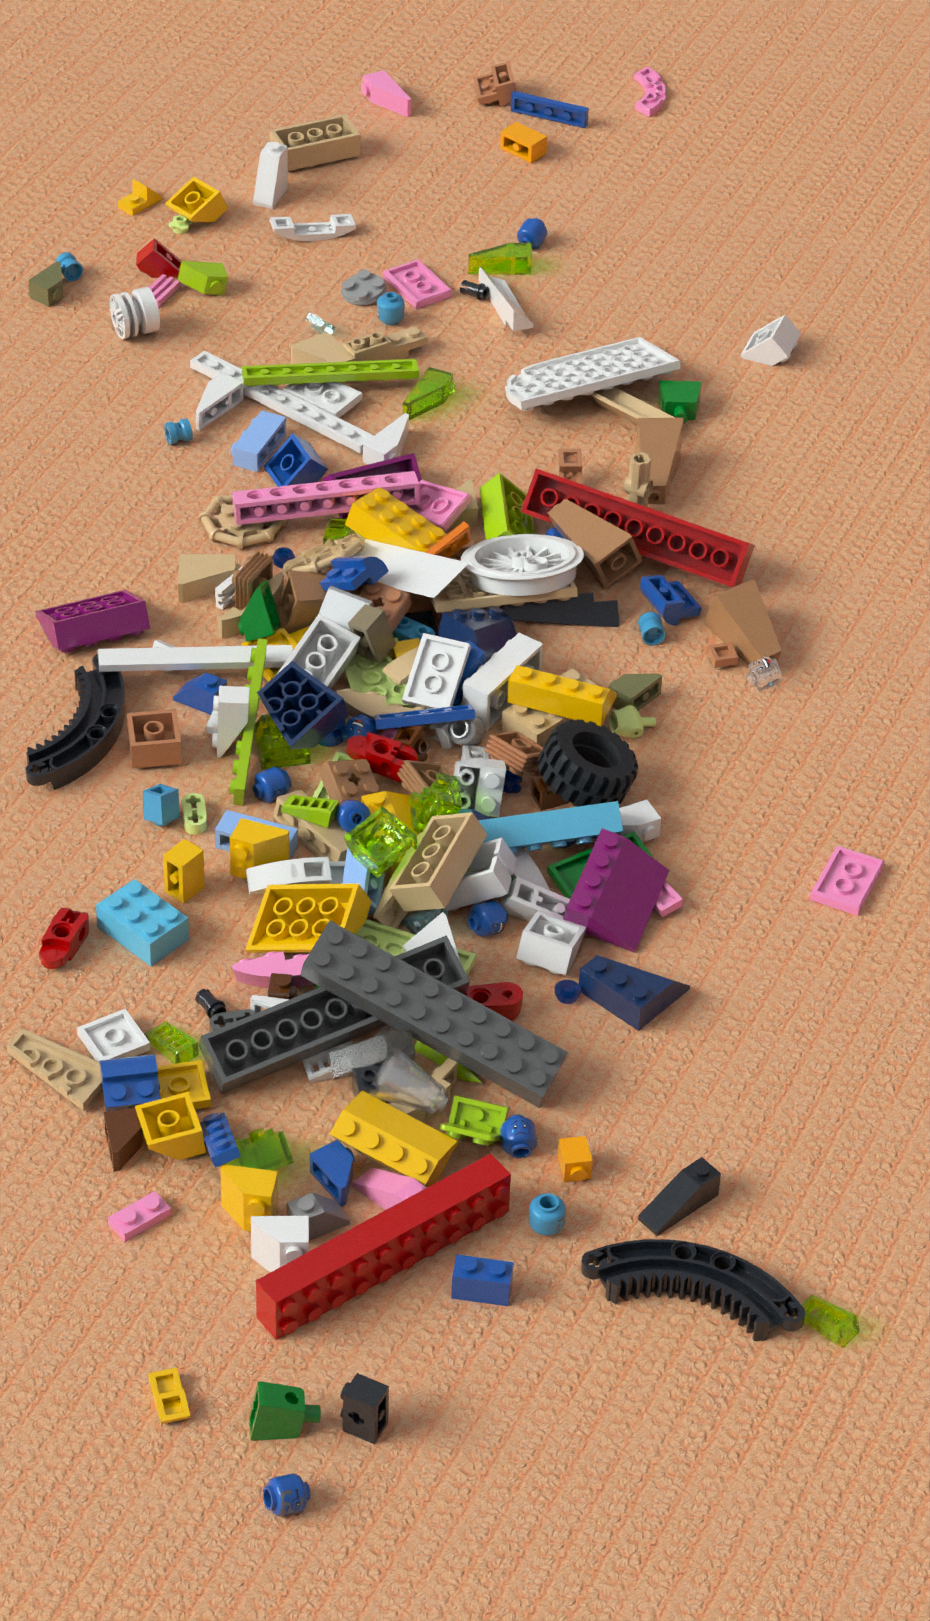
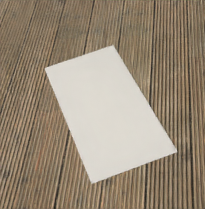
(413, 569)

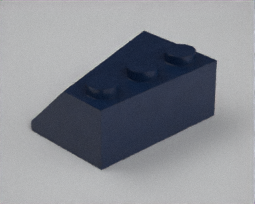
(485, 628)
(302, 706)
(628, 991)

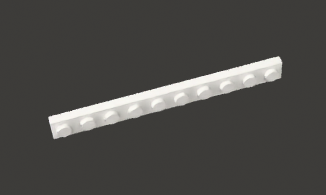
(287, 404)

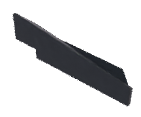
(576, 610)

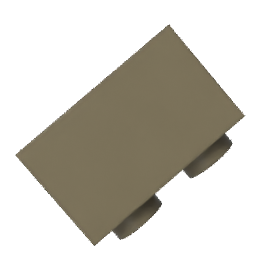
(375, 633)

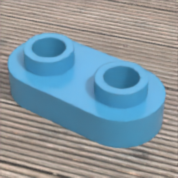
(411, 629)

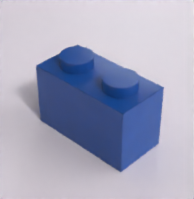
(482, 1280)

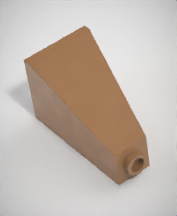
(662, 442)
(606, 548)
(302, 600)
(742, 619)

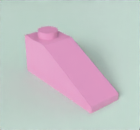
(386, 93)
(386, 1187)

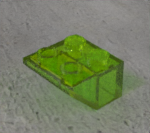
(263, 1150)

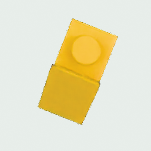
(138, 200)

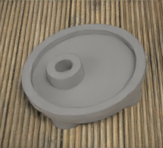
(363, 288)

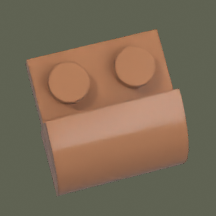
(495, 85)

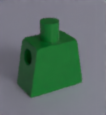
(679, 398)
(280, 1412)

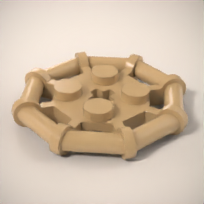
(245, 534)
(319, 558)

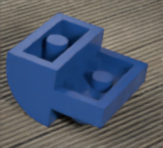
(353, 572)
(669, 599)
(129, 1081)

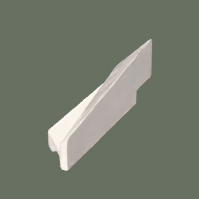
(505, 302)

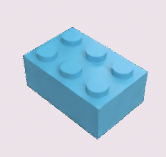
(142, 922)

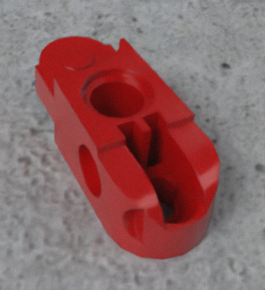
(381, 753)
(63, 937)
(501, 997)

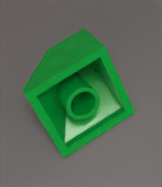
(260, 614)

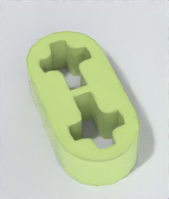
(194, 813)

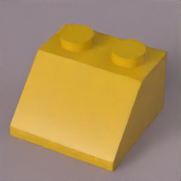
(198, 202)
(256, 845)
(172, 1126)
(248, 1193)

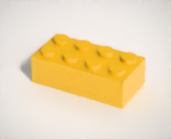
(392, 522)

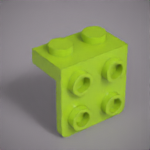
(475, 1120)

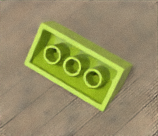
(502, 509)

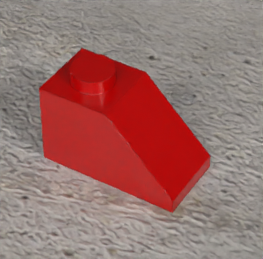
(157, 260)

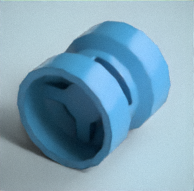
(70, 267)
(178, 431)
(651, 628)

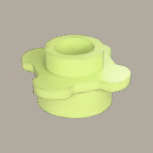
(180, 224)

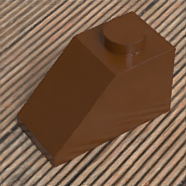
(122, 1135)

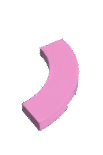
(655, 91)

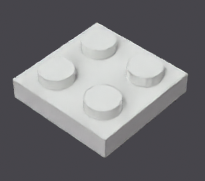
(113, 1037)

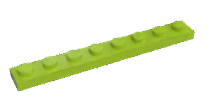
(329, 372)
(244, 747)

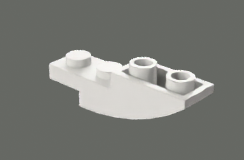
(295, 871)

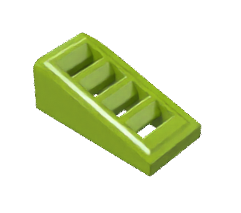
(311, 809)

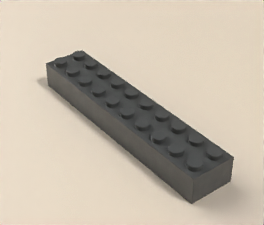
(433, 1013)
(309, 1024)

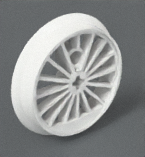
(522, 564)

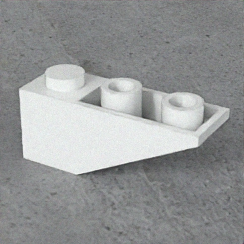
(231, 717)

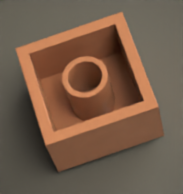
(154, 738)

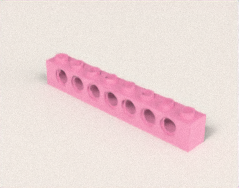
(319, 497)

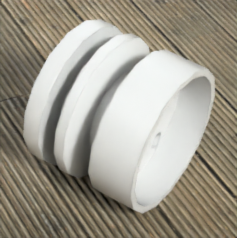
(134, 312)

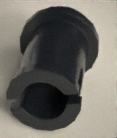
(480, 291)
(210, 1003)

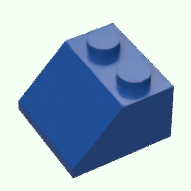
(295, 463)

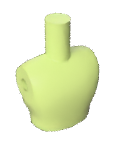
(628, 722)

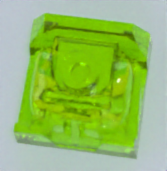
(274, 749)
(439, 799)
(380, 841)

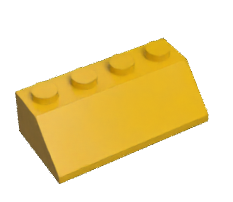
(559, 695)
(393, 1139)

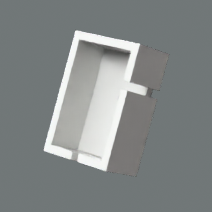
(488, 876)

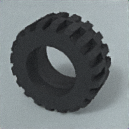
(587, 764)

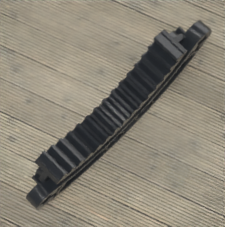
(87, 736)
(697, 1272)

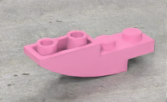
(259, 970)

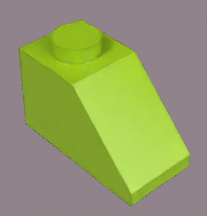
(204, 276)

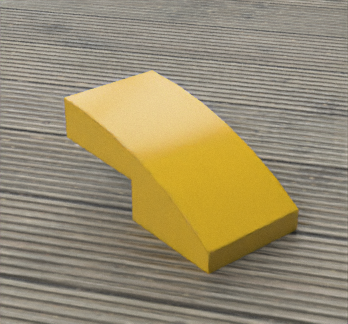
(168, 1395)

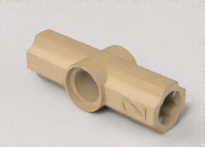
(638, 482)

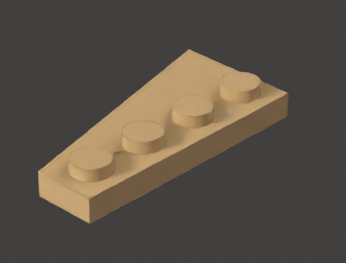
(63, 1069)

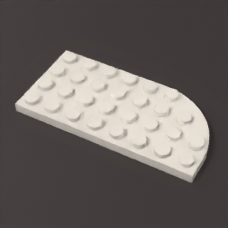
(588, 372)

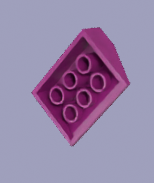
(94, 620)
(616, 891)

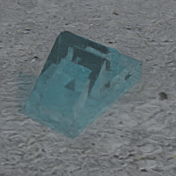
(420, 919)

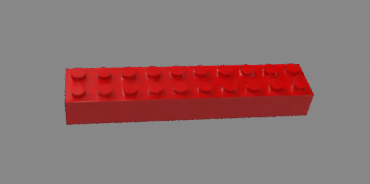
(654, 532)
(382, 1246)

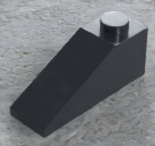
(682, 1196)

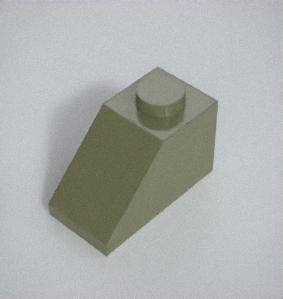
(47, 285)
(636, 690)

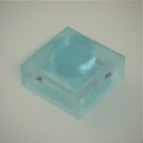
(319, 324)

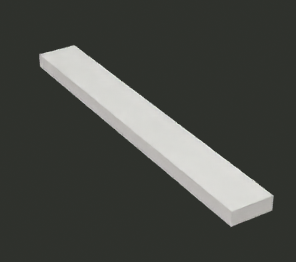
(188, 658)

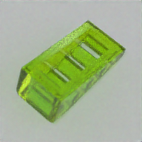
(335, 529)
(189, 1046)
(841, 1331)

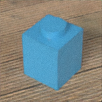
(161, 804)

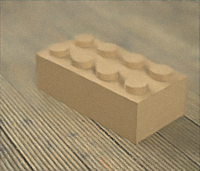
(318, 141)
(535, 723)
(438, 862)

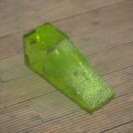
(502, 259)
(429, 392)

